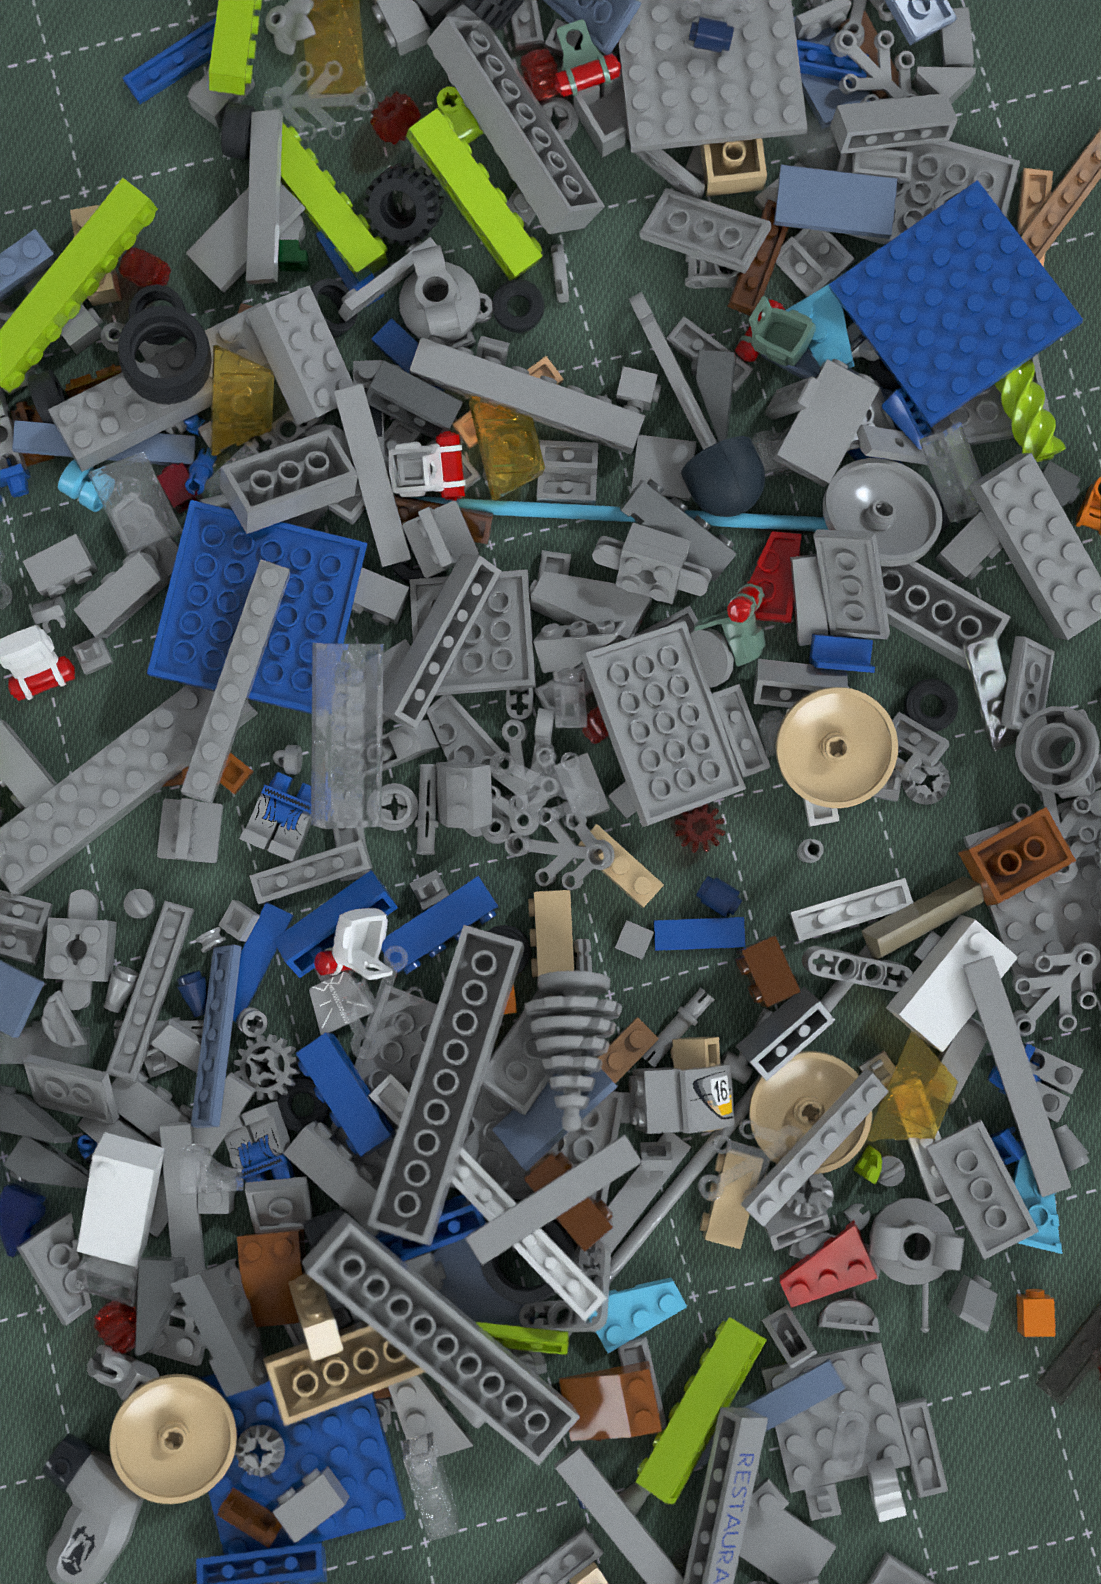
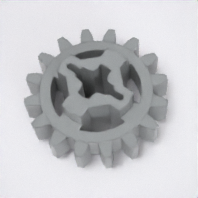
(274, 1058)

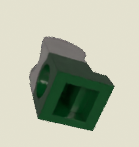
(290, 252)

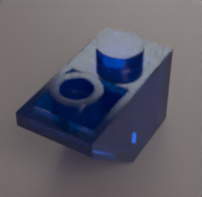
(18, 1213)

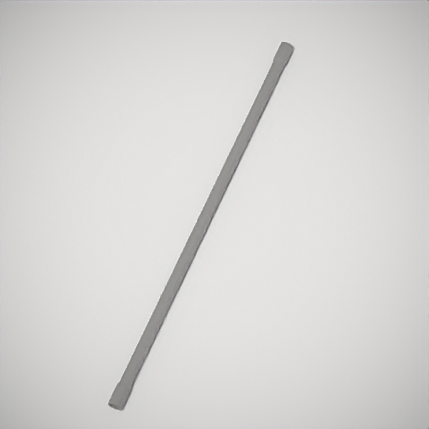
(698, 1162)

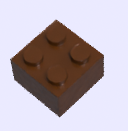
(767, 972)

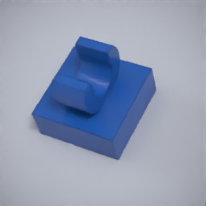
(1007, 1145)

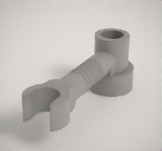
(739, 1064)

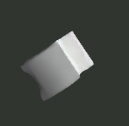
(885, 1489)

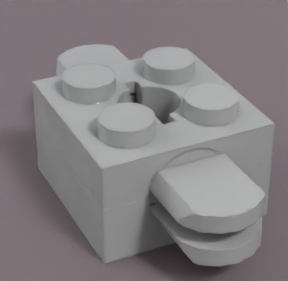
(652, 564)
(80, 949)

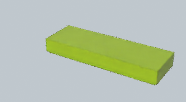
(528, 1338)

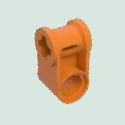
(1090, 510)

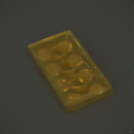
(337, 39)

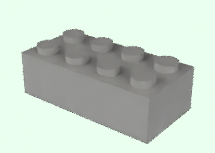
(301, 353)
(288, 481)

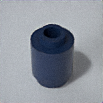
(711, 34)
(719, 896)

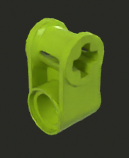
(462, 118)

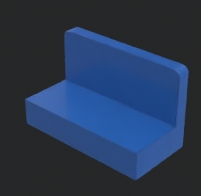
(841, 653)

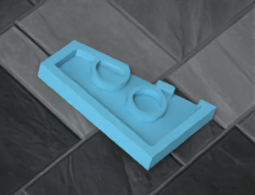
(831, 333)
(1040, 1208)
(638, 1310)

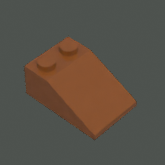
(1017, 856)
(265, 1268)
(613, 1402)

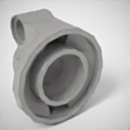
(444, 319)
(1041, 746)
(908, 1217)

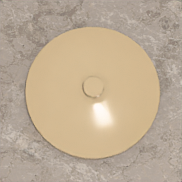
(836, 747)
(801, 1096)
(173, 1439)

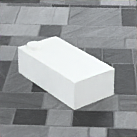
(938, 995)
(120, 1199)

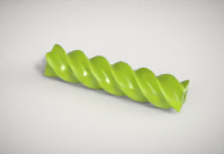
(1031, 423)

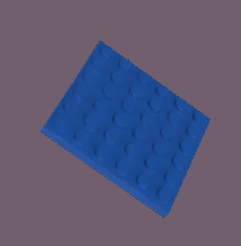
(955, 303)
(211, 589)
(343, 1438)

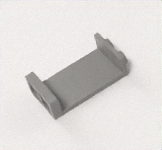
(828, 424)

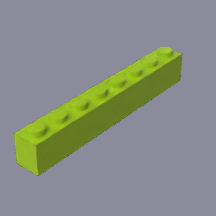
(71, 280)

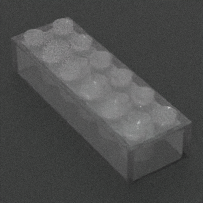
(347, 735)

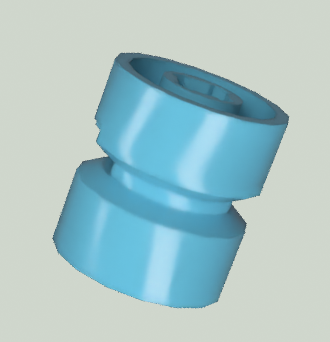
(78, 485)

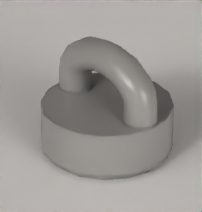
(292, 759)
(139, 903)
(892, 1171)

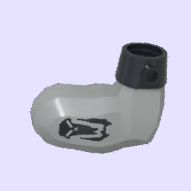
(98, 1520)

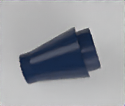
(194, 991)

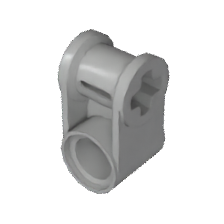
(709, 274)

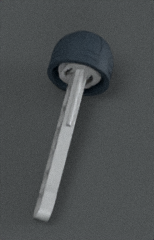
(726, 474)

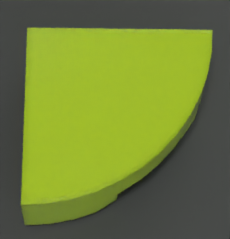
(869, 1164)

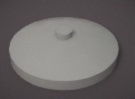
(885, 500)

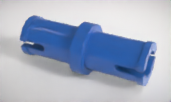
(200, 472)

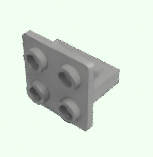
(439, 538)
(190, 830)

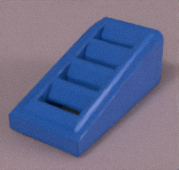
(906, 416)

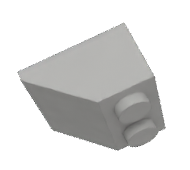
(464, 795)

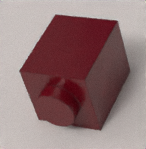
(173, 483)

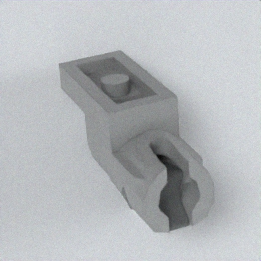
(119, 1371)

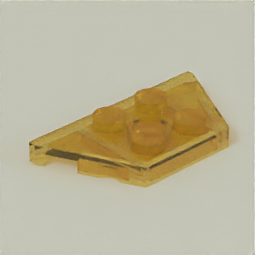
(239, 399)
(506, 447)
(916, 1095)

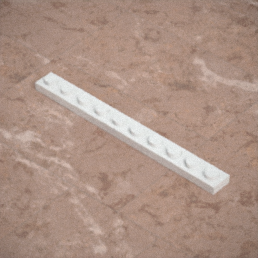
(492, 1201)

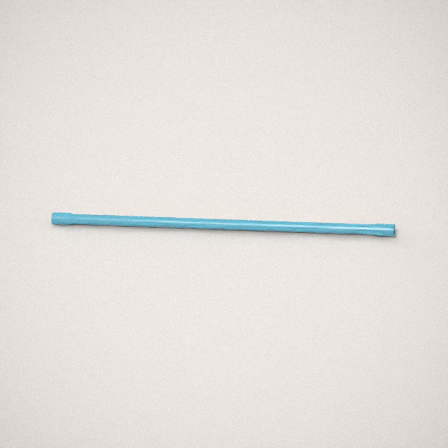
(614, 513)

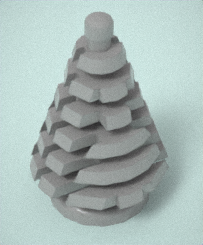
(573, 1034)

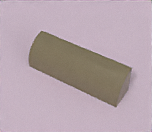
(922, 916)

